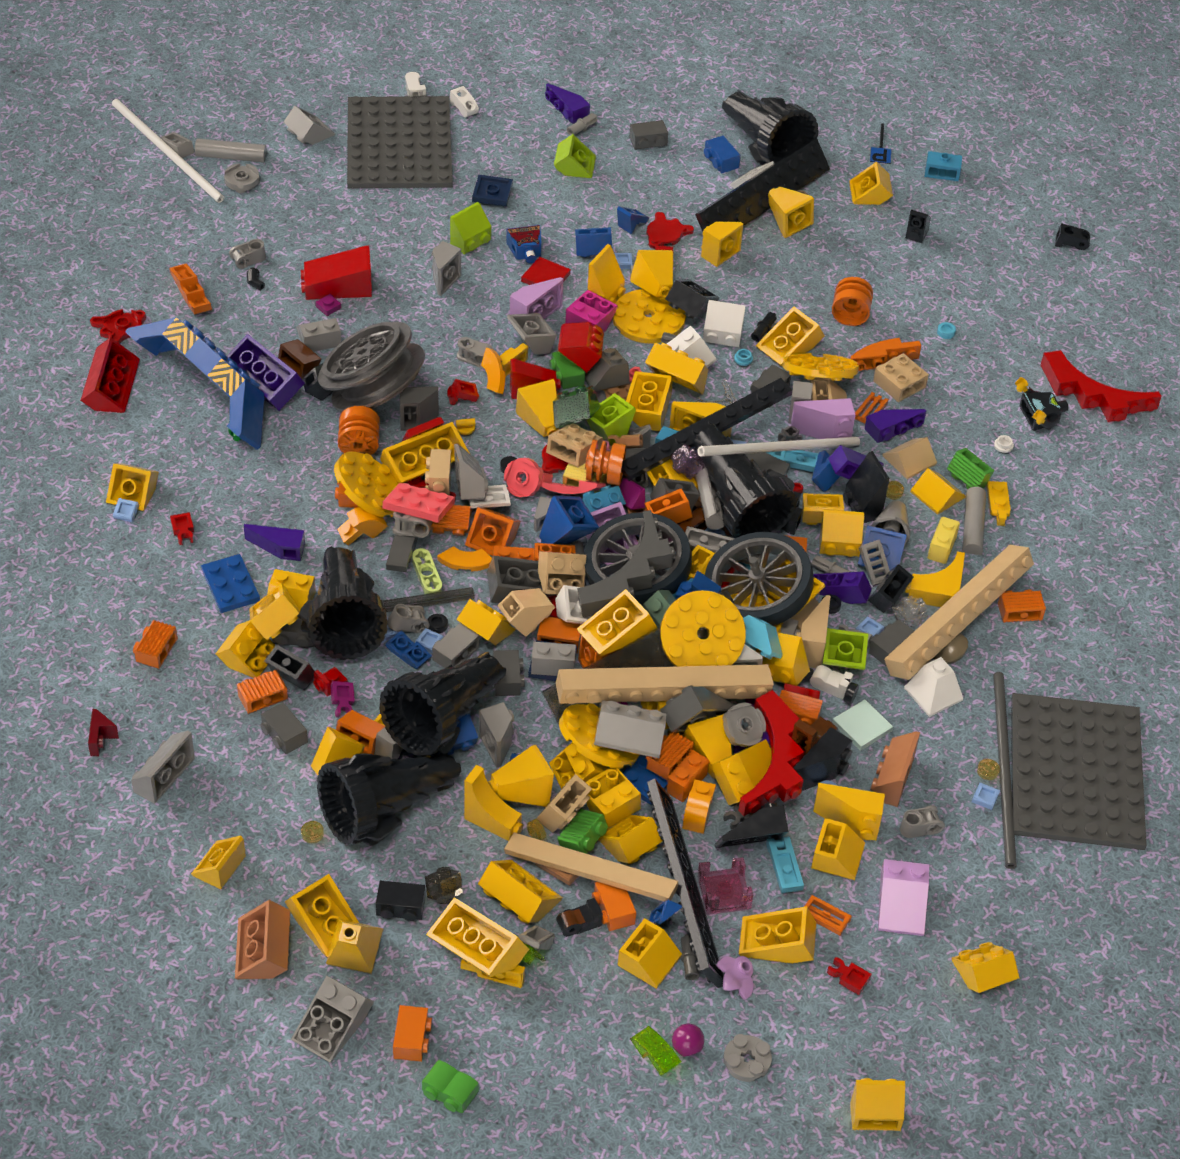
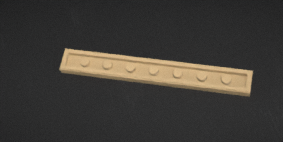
(591, 867)

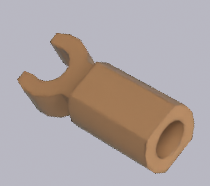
(631, 441)

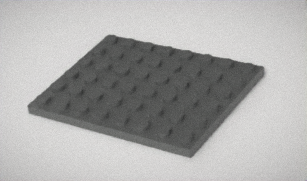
(399, 142)
(1077, 771)

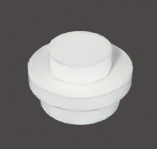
(1004, 444)

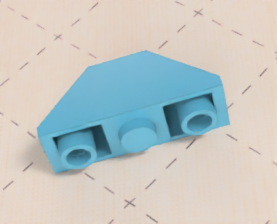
(763, 637)

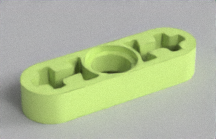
(428, 565)

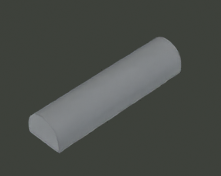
(230, 150)
(709, 500)
(974, 521)
(712, 541)

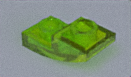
(659, 1052)

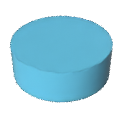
(946, 330)

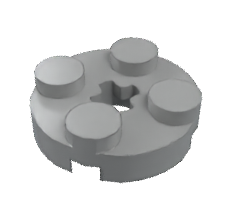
(249, 177)
(732, 725)
(749, 1045)

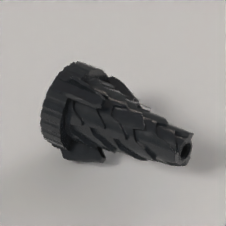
(771, 124)
(750, 496)
(346, 614)
(425, 709)
(368, 789)

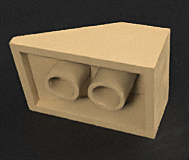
(814, 633)

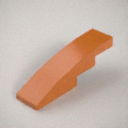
(190, 288)

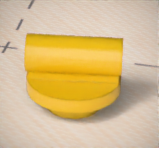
(465, 426)

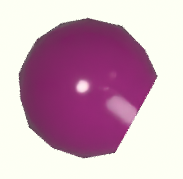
(688, 1039)

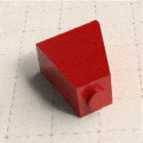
(526, 374)

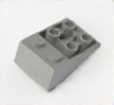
(331, 1019)

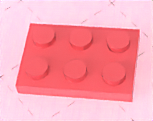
(418, 502)

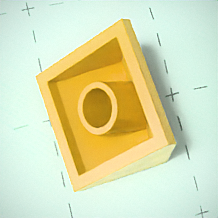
(936, 491)
(335, 747)
(221, 861)

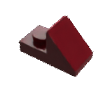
(100, 729)

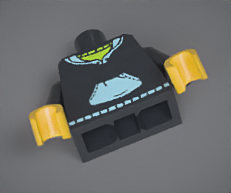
(1040, 408)

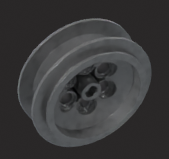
(371, 366)

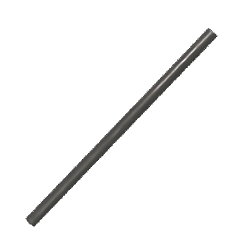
(1005, 776)

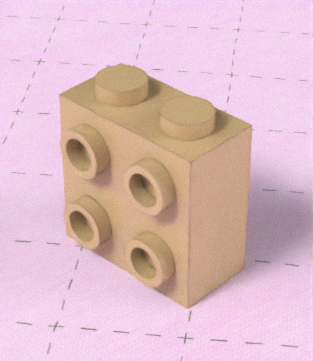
(900, 377)
(572, 444)
(439, 471)
(565, 804)

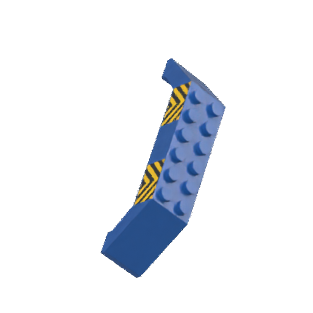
(244, 394)

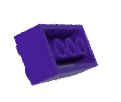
(274, 376)

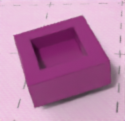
(328, 305)

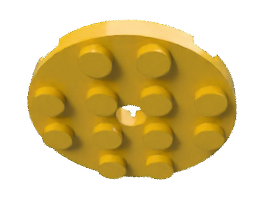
(634, 324)
(822, 367)
(365, 481)
(707, 611)
(579, 725)

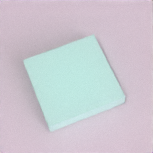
(862, 724)

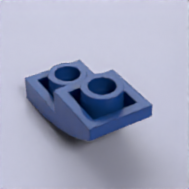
(410, 652)

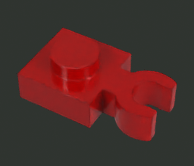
(182, 526)
(802, 690)
(851, 977)

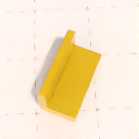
(519, 353)

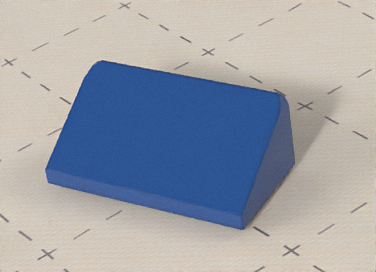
(664, 911)

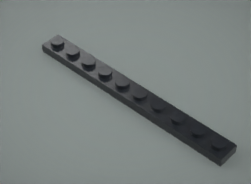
(723, 419)

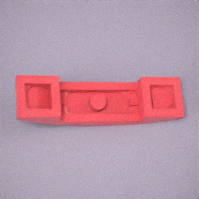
(584, 486)

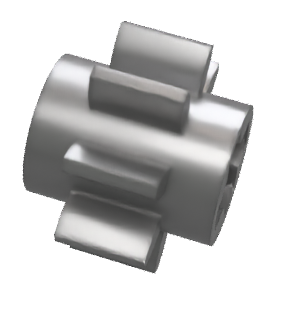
(789, 434)

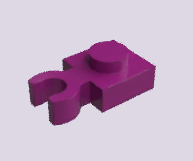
(343, 695)

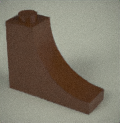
(808, 735)

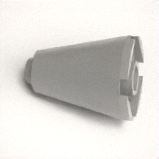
(894, 519)

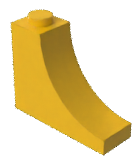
(939, 586)
(486, 809)

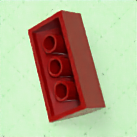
(110, 377)

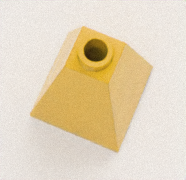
(791, 210)
(653, 271)
(536, 406)
(709, 740)
(524, 779)
(354, 946)

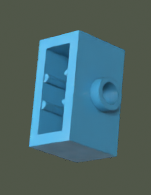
(943, 166)

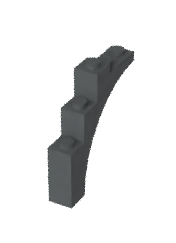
(635, 575)

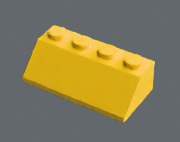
(409, 457)
(477, 939)

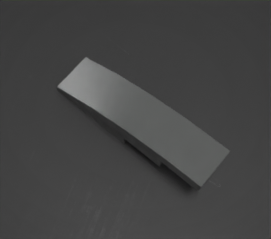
(401, 553)

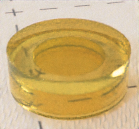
(895, 490)
(988, 769)
(536, 829)
(312, 832)

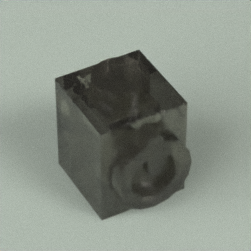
(443, 885)

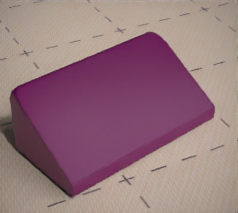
(633, 494)

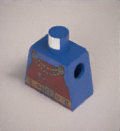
(525, 242)

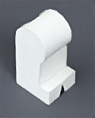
(413, 85)
(465, 103)
(831, 681)

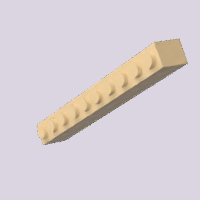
(958, 612)
(660, 683)

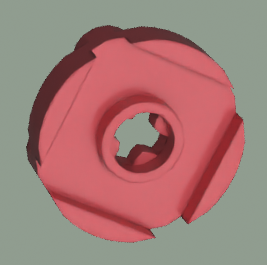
(533, 477)

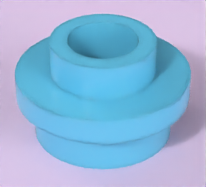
(743, 357)

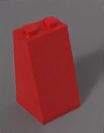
(338, 274)

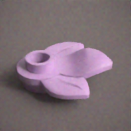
(735, 976)

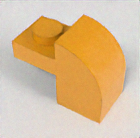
(359, 523)
(698, 806)

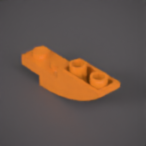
(884, 351)
(531, 553)

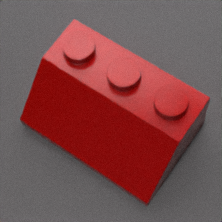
(581, 343)

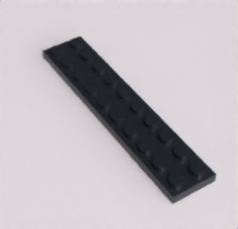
(752, 197)
(681, 869)

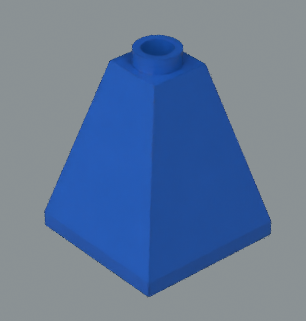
(567, 521)

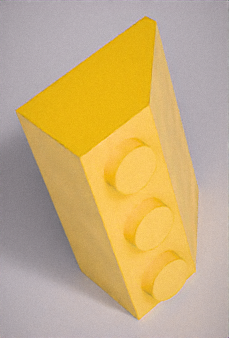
(684, 370)
(650, 397)
(518, 890)

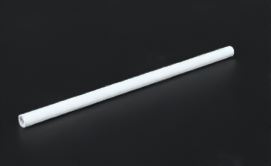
(166, 149)
(777, 446)

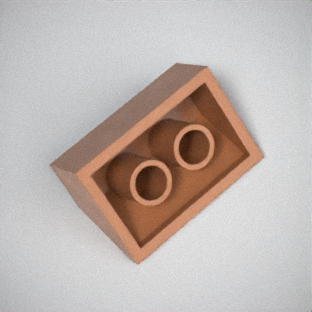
(896, 767)
(263, 942)

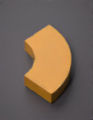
(493, 368)
(460, 559)

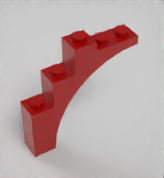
(1091, 394)
(780, 778)

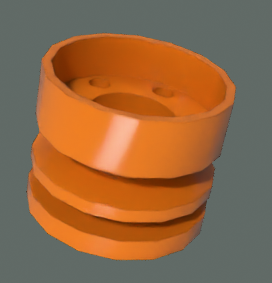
(852, 301)
(359, 430)
(605, 462)

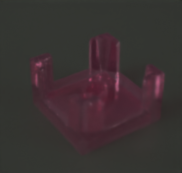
(724, 889)

